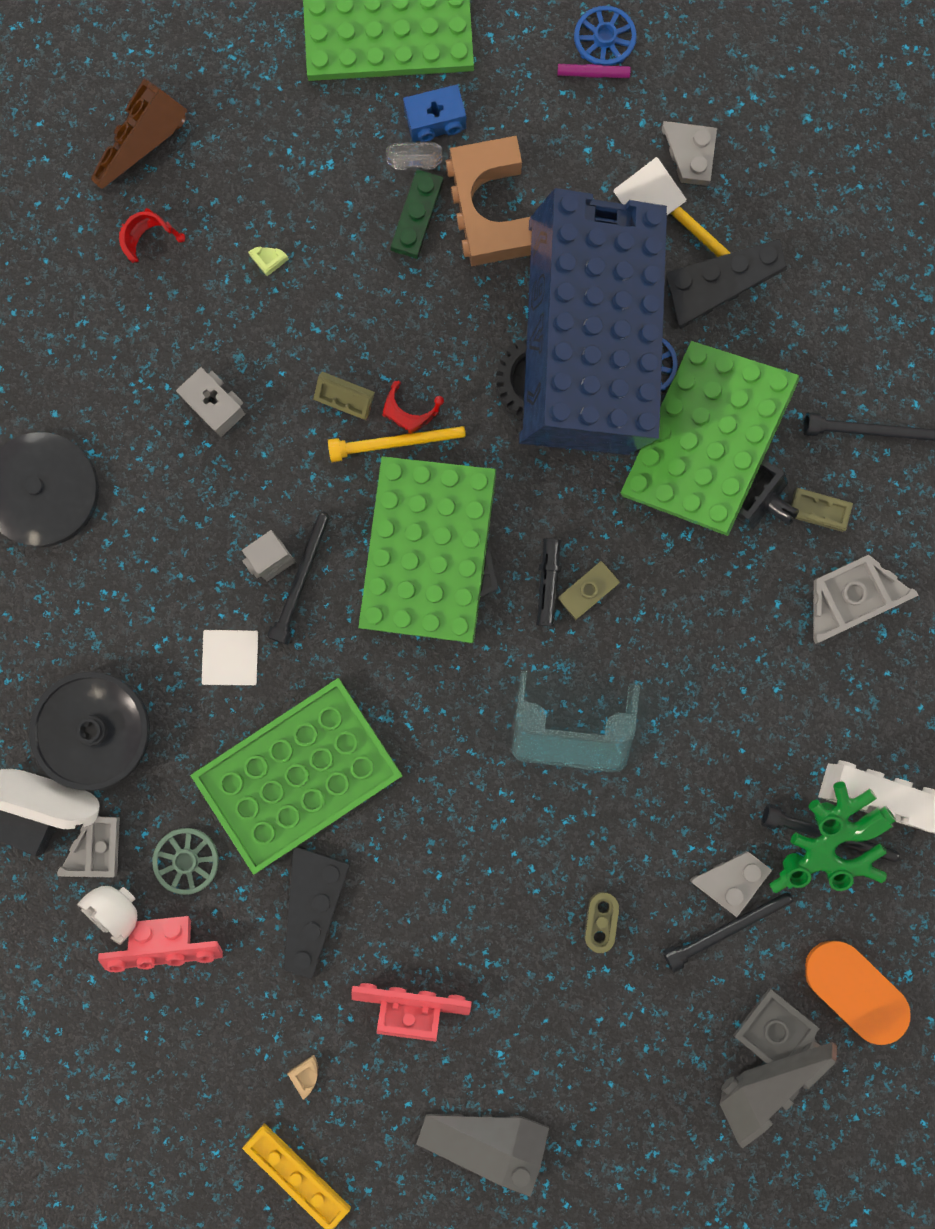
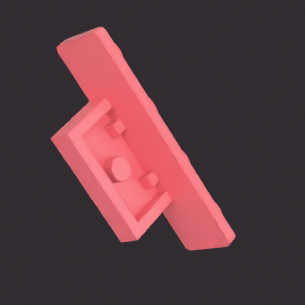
(158, 944)
(409, 1013)

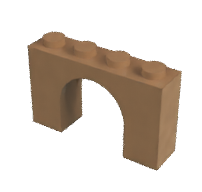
(472, 167)

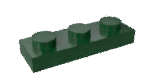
(417, 214)

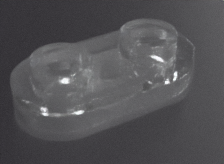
(410, 155)

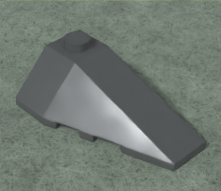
(763, 1090)
(494, 1147)

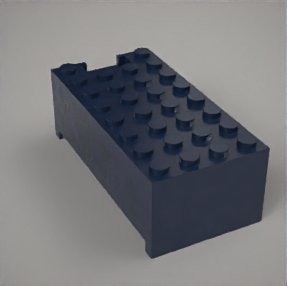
(594, 324)

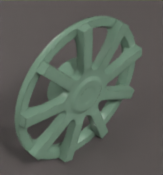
(185, 861)

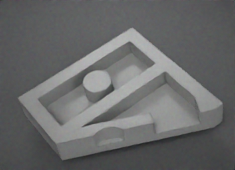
(691, 150)
(94, 850)

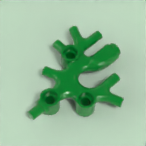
(835, 830)

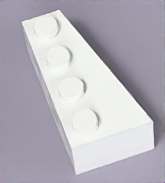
(906, 803)

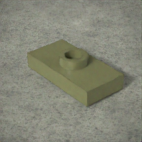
(343, 395)
(821, 509)
(588, 590)

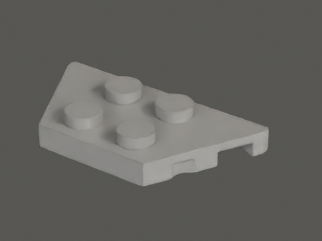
(854, 596)

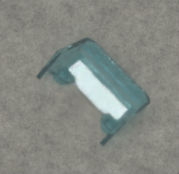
(573, 749)

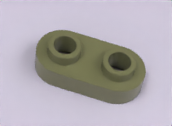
(601, 921)

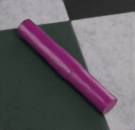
(593, 71)

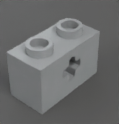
(197, 392)
(267, 556)

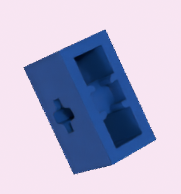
(442, 102)

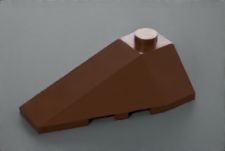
(150, 121)

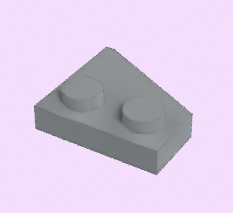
(733, 881)

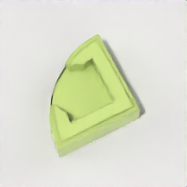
(268, 258)

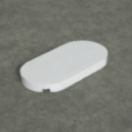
(46, 800)

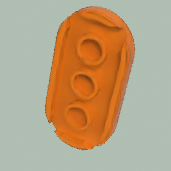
(857, 992)

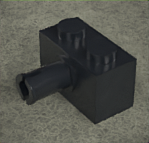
(764, 497)

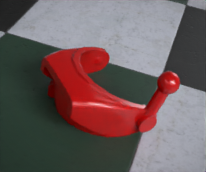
(136, 226)
(409, 422)

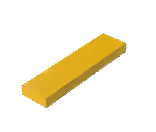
(296, 1177)

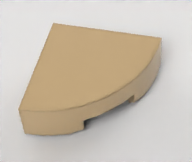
(304, 1076)

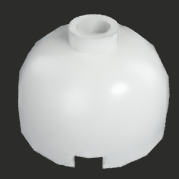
(111, 911)

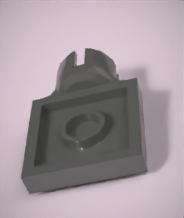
(776, 1029)

